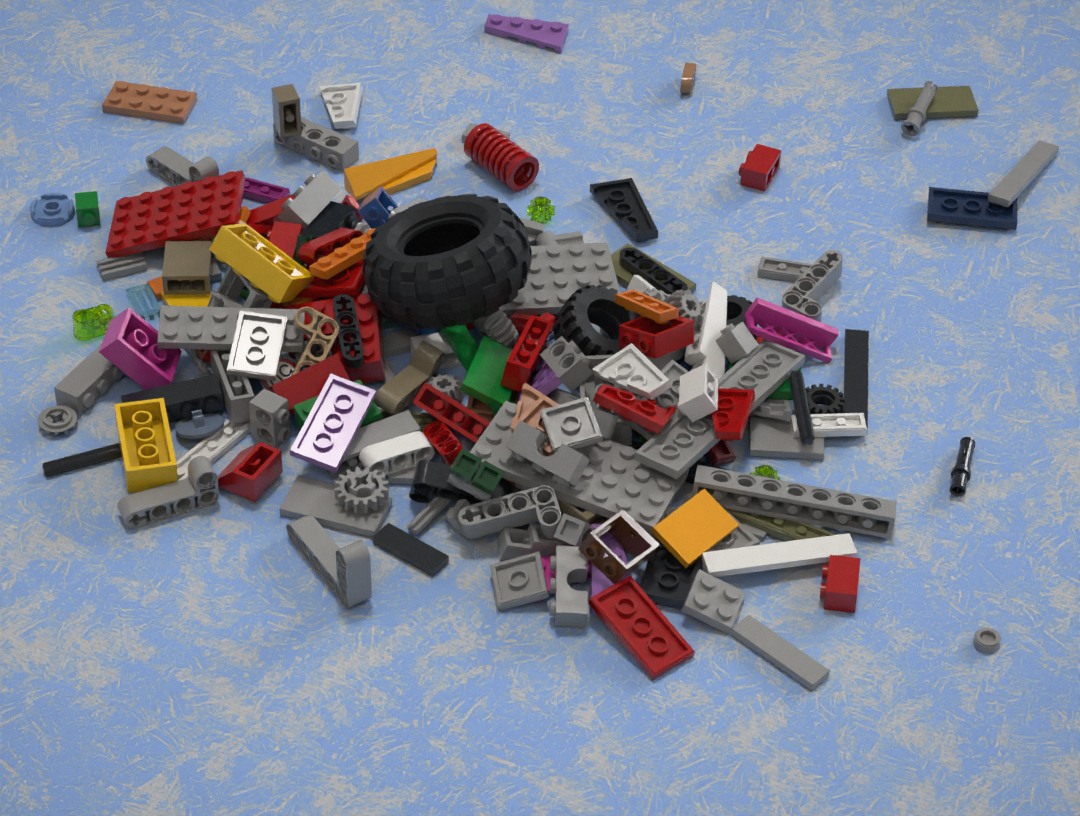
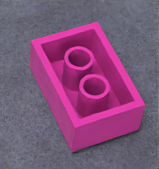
(134, 349)

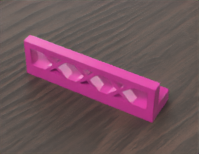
(791, 327)

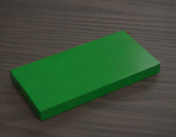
(486, 373)

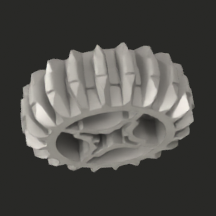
(498, 328)

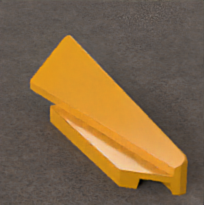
(391, 173)

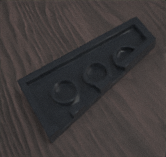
(627, 207)

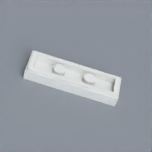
(834, 425)

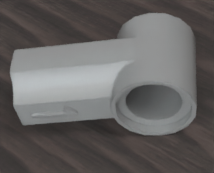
(550, 238)

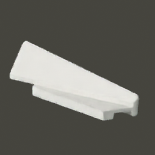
(705, 348)

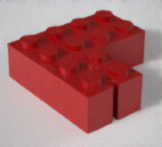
(371, 333)

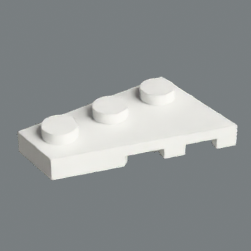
(342, 103)
(633, 372)

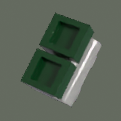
(468, 477)

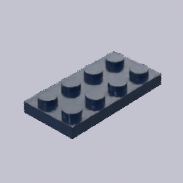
(969, 208)

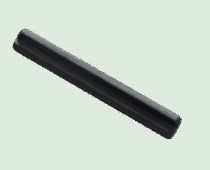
(801, 407)
(81, 460)

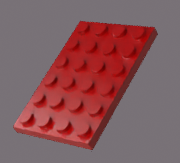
(175, 214)

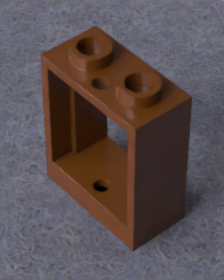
(621, 527)

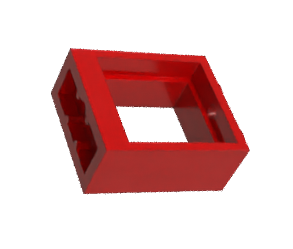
(657, 339)

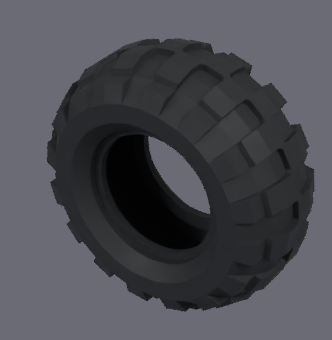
(447, 261)

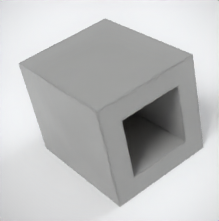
(736, 341)

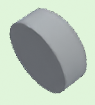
(987, 640)

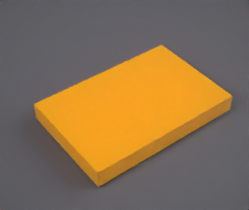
(694, 528)

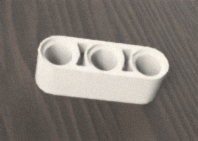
(397, 453)

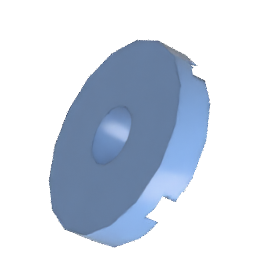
(62, 214)

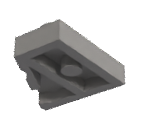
(773, 409)

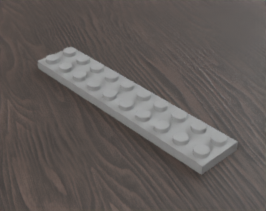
(686, 441)

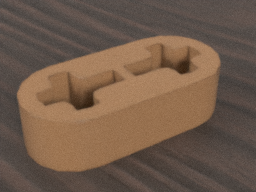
(688, 78)

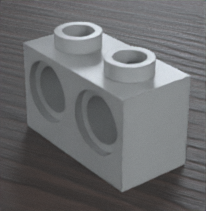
(567, 363)
(269, 418)

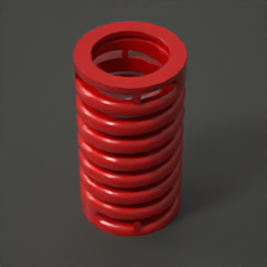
(501, 157)

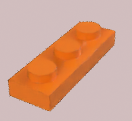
(647, 306)

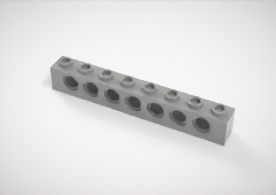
(797, 501)

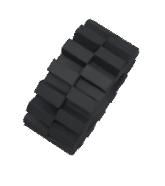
(825, 396)

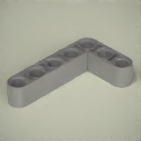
(342, 569)

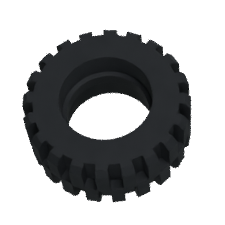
(597, 307)

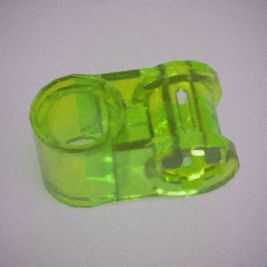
(91, 322)

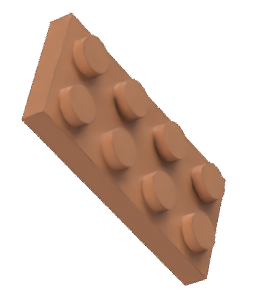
(149, 102)

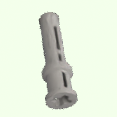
(917, 114)

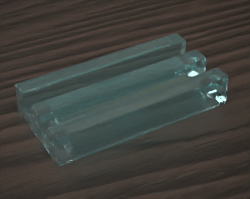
(148, 313)

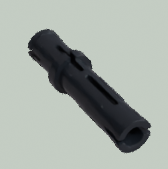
(959, 482)

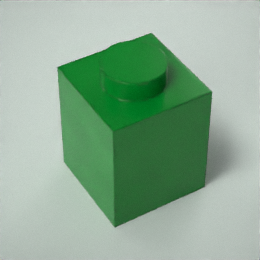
(87, 209)

